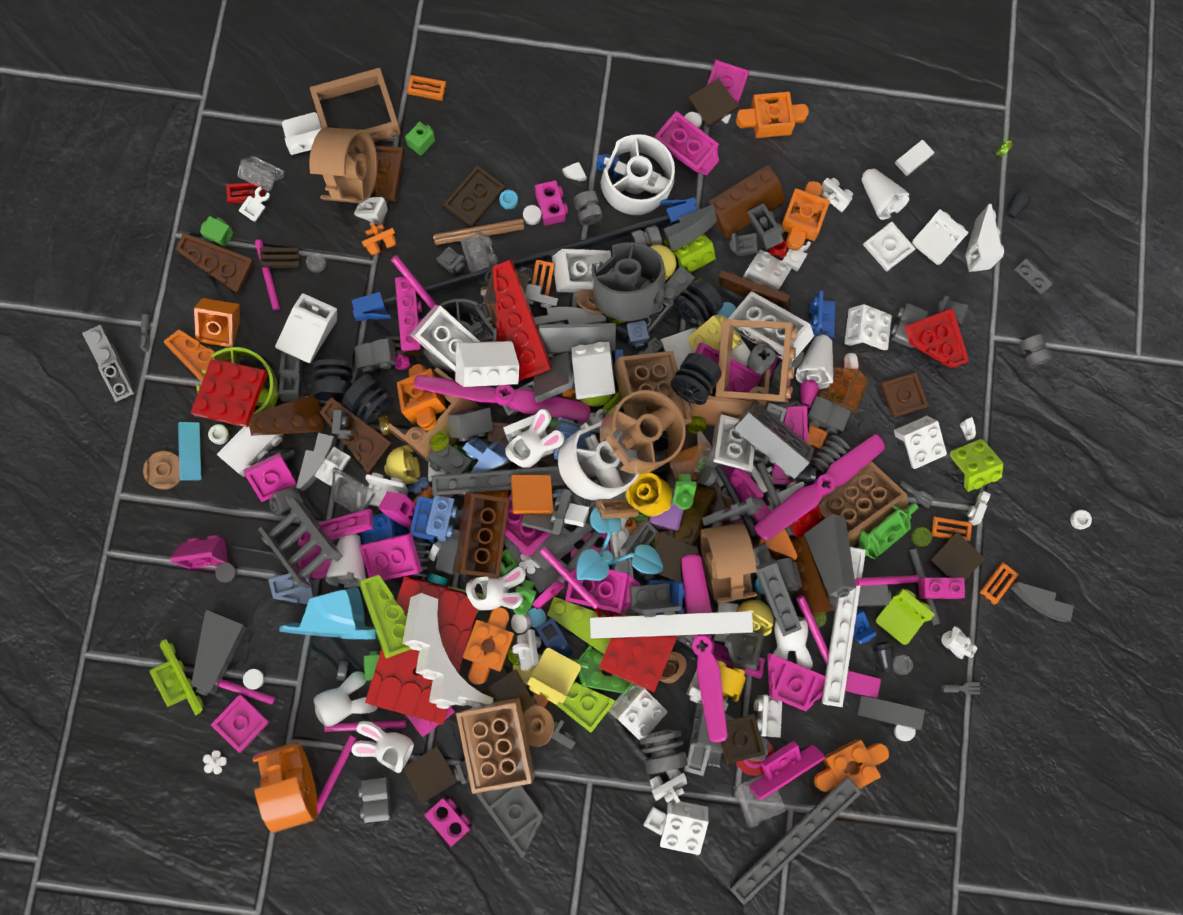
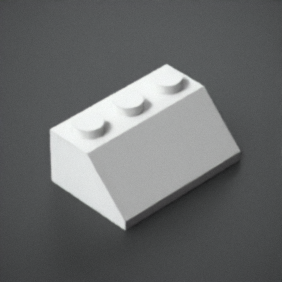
(486, 364)
(247, 450)

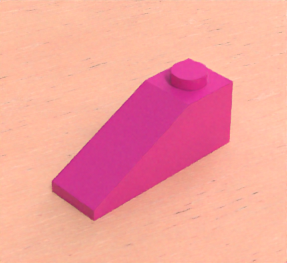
(398, 508)

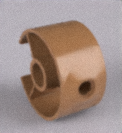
(347, 163)
(664, 417)
(728, 562)

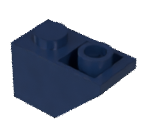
(554, 638)

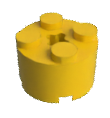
(649, 495)
(731, 681)

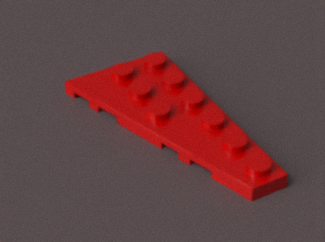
(517, 323)

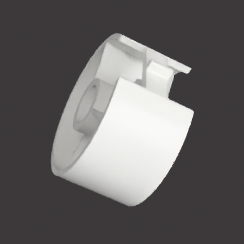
(640, 165)
(594, 463)

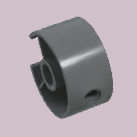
(623, 291)
(459, 307)

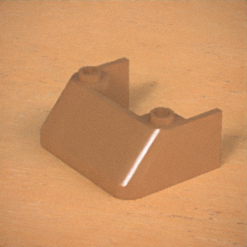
(727, 406)
(419, 439)

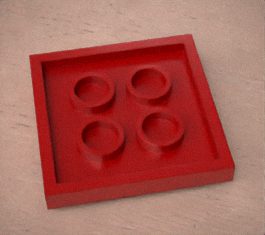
(229, 392)
(638, 658)

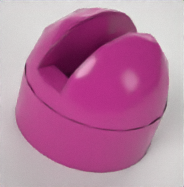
(402, 362)

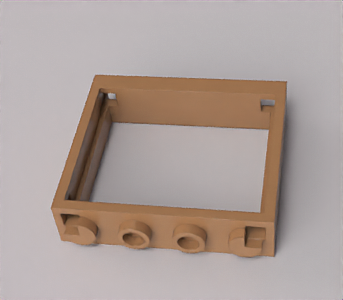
(352, 84)
(725, 360)

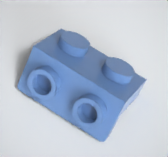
(440, 517)

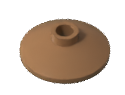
(585, 299)
(533, 718)

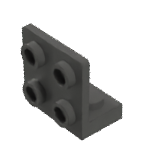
(549, 522)
(652, 599)

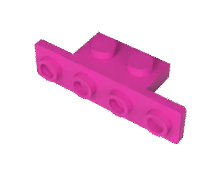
(408, 313)
(746, 488)
(784, 767)

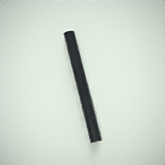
(735, 498)

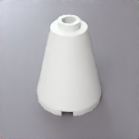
(884, 193)
(817, 362)
(350, 567)

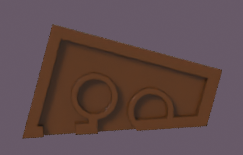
(388, 171)

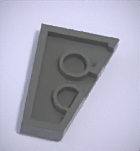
(717, 519)

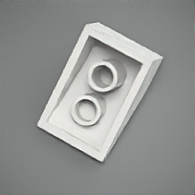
(574, 267)
(440, 335)
(593, 370)
(729, 447)

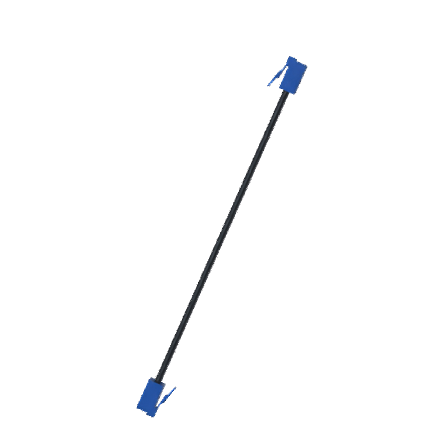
(374, 305)

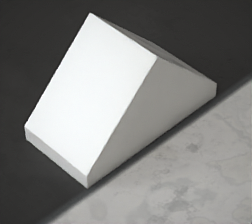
(372, 210)

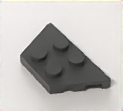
(514, 814)

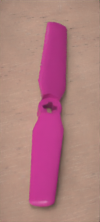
(516, 399)
(808, 497)
(707, 667)

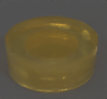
(383, 424)

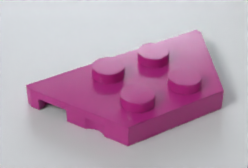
(793, 683)

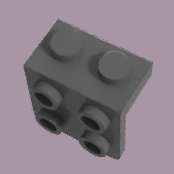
(744, 649)

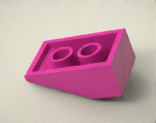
(201, 553)

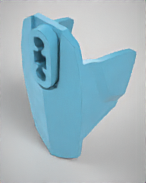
(334, 616)

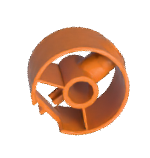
(286, 788)

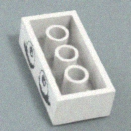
(759, 309)

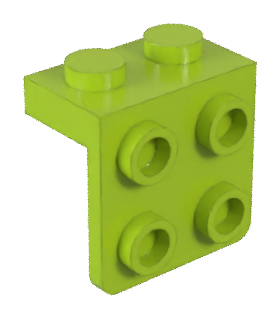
(694, 253)
(978, 464)
(904, 616)

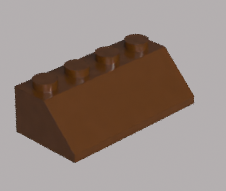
(734, 203)
(481, 535)

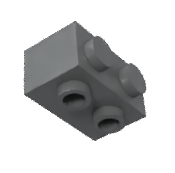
(766, 226)
(470, 423)

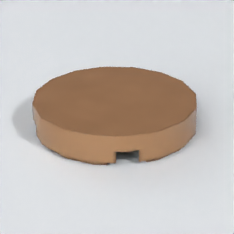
(162, 470)

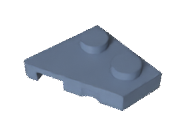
(284, 589)

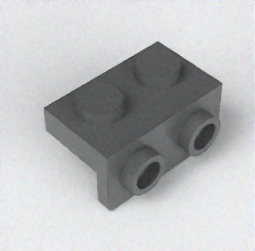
(449, 461)

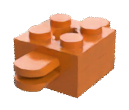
(772, 115)
(804, 215)
(420, 404)
(488, 646)
(851, 761)

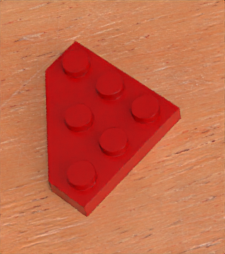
(939, 338)

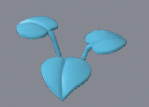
(596, 566)

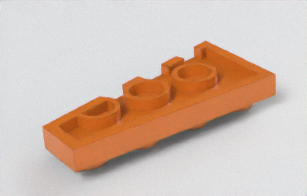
(190, 352)

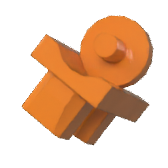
(386, 236)

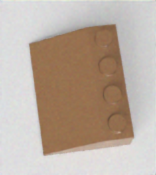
(648, 373)
(864, 501)
(496, 746)

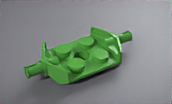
(887, 532)
(592, 676)

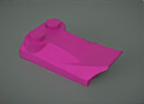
(689, 144)
(524, 537)
(610, 592)

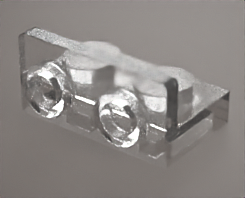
(259, 172)
(478, 252)

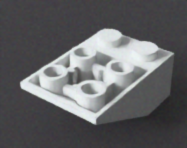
(984, 244)
(306, 328)

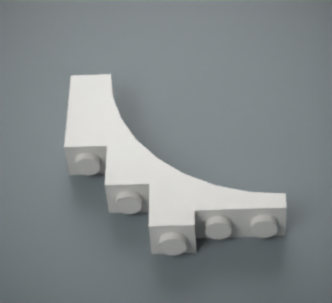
(433, 663)

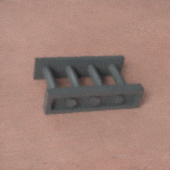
(318, 538)
(775, 590)

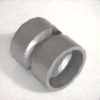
(588, 208)
(648, 237)
(1035, 350)

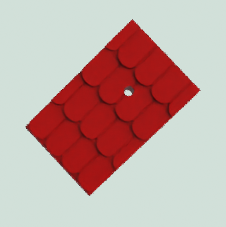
(395, 679)

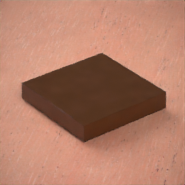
(904, 395)

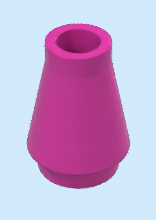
(808, 391)

